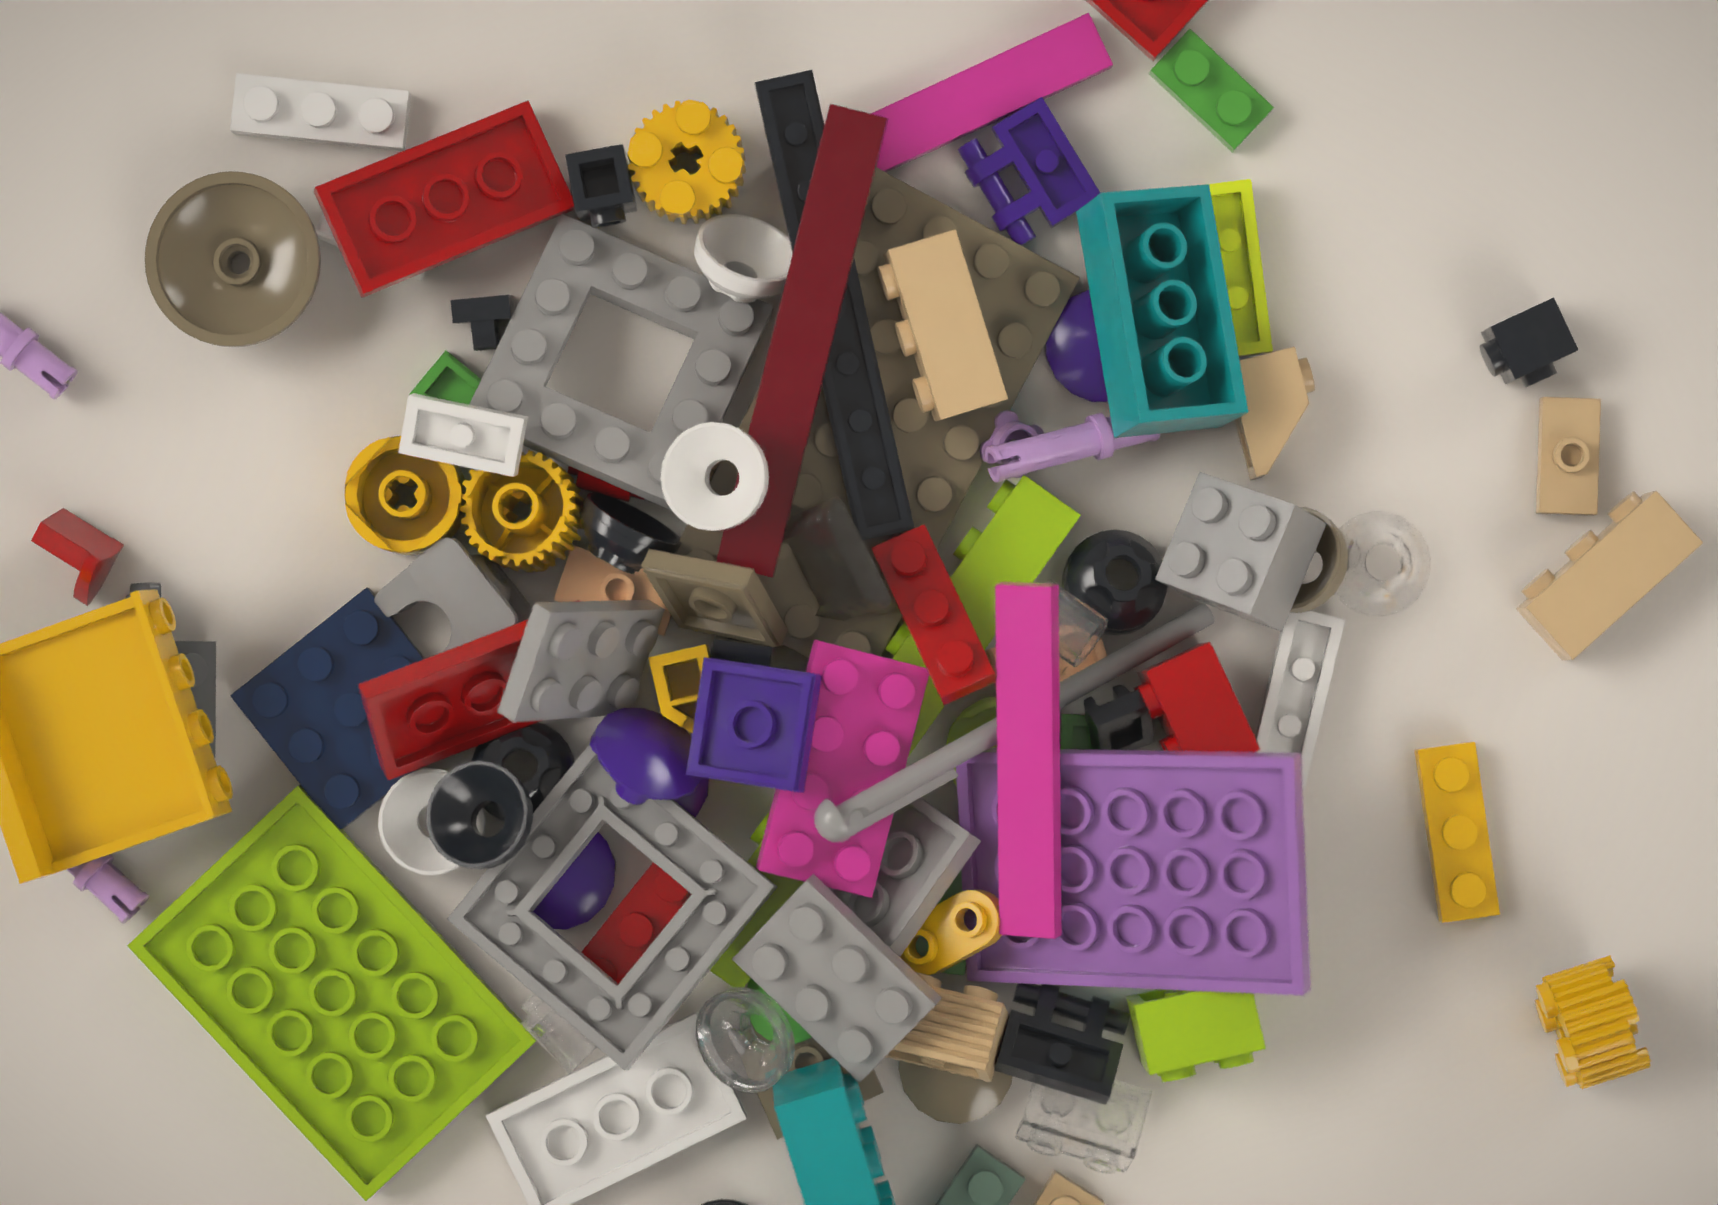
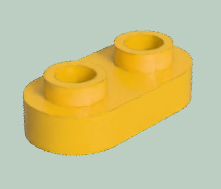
(949, 937)

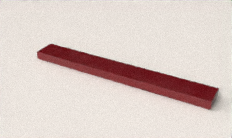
(807, 327)

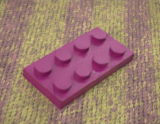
(858, 739)

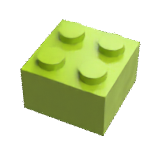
(1193, 1028)

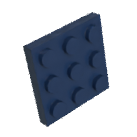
(314, 711)

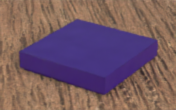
(754, 724)

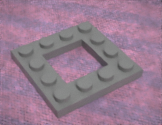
(592, 262)
(612, 1015)

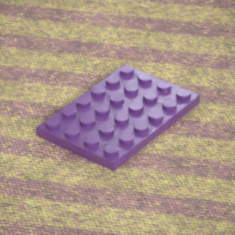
(1168, 873)

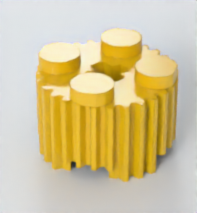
(691, 130)
(530, 542)
(1592, 1023)

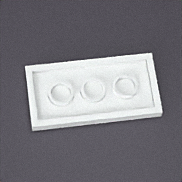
(613, 1120)

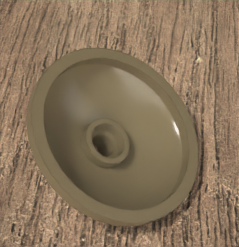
(194, 249)

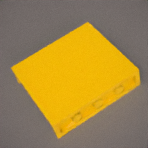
(101, 738)

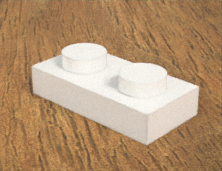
(463, 434)

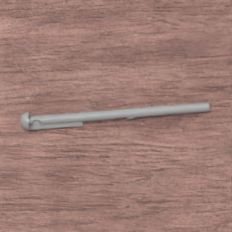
(936, 769)

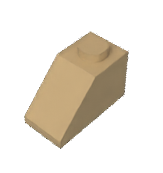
(1276, 400)

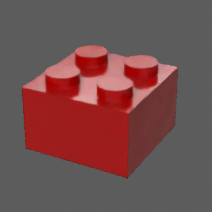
(1195, 703)

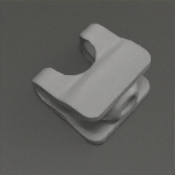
(463, 584)

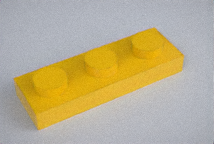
(1457, 832)

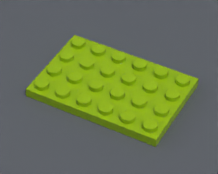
(332, 992)

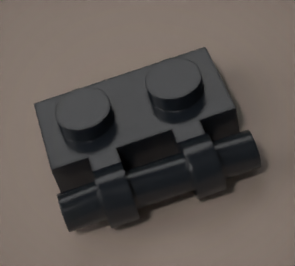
(1057, 1054)

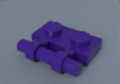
(1044, 162)

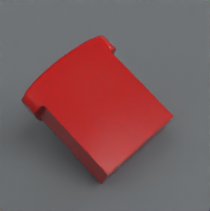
(81, 548)

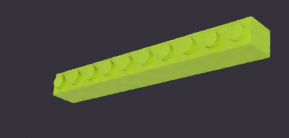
(1011, 549)

